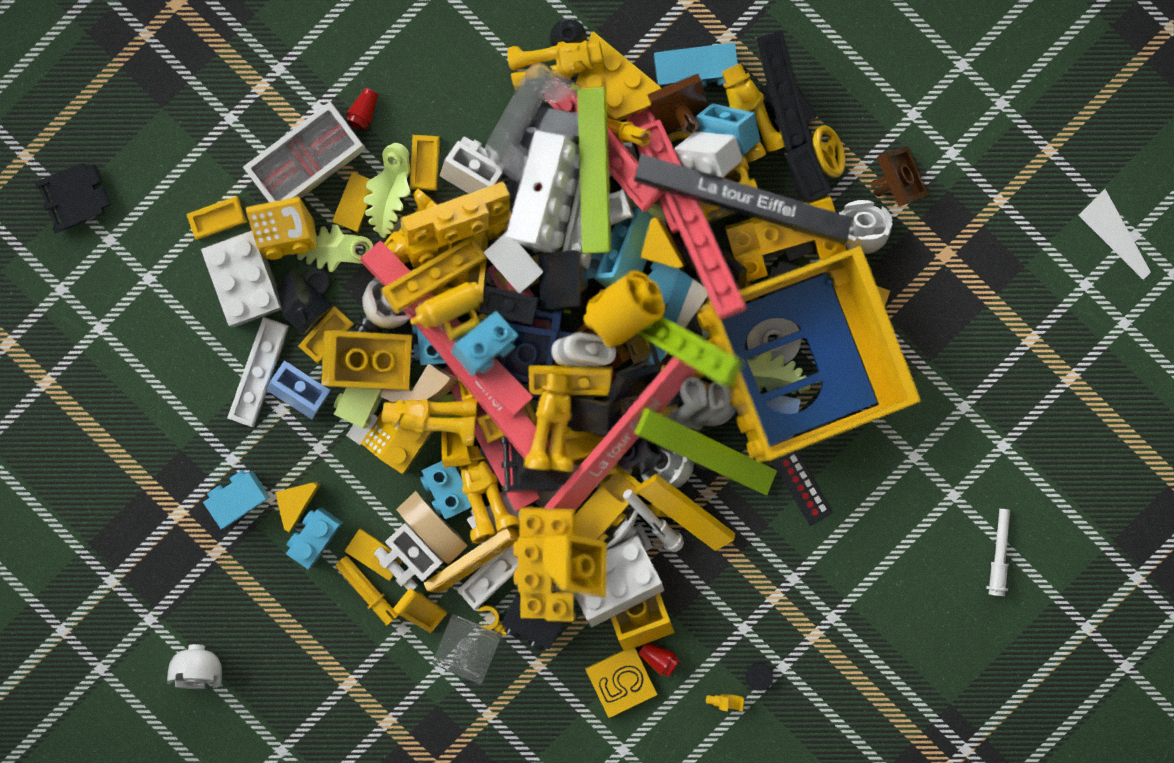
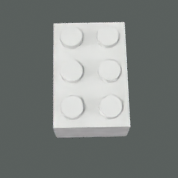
(242, 279)
(628, 582)

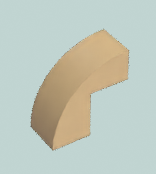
(431, 386)
(431, 527)

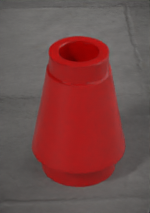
(362, 110)
(659, 659)

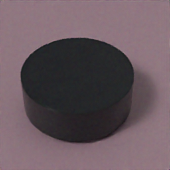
(318, 280)
(759, 676)

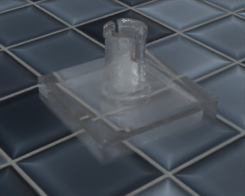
(466, 649)

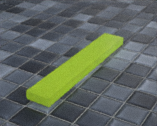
(594, 170)
(693, 350)
(705, 451)

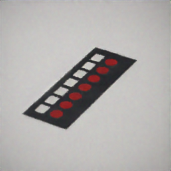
(802, 487)

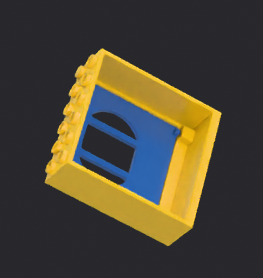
(849, 343)

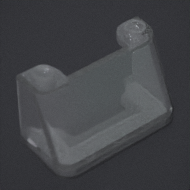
(538, 84)

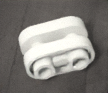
(582, 350)

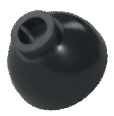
(567, 31)

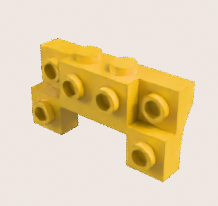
(455, 220)
(757, 237)
(605, 507)
(534, 583)

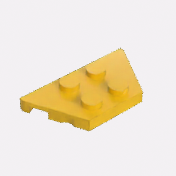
(623, 81)

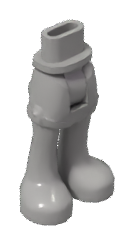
(700, 404)

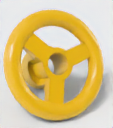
(826, 154)

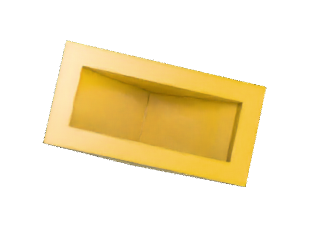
(660, 245)
(293, 503)

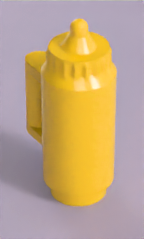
(449, 306)

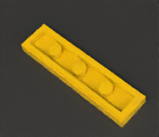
(434, 274)
(686, 512)
(473, 560)

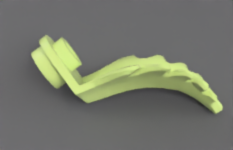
(388, 189)
(335, 248)
(773, 373)

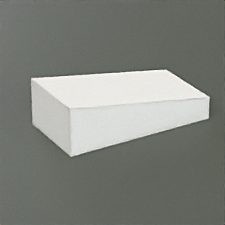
(357, 433)

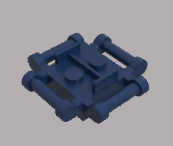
(533, 345)

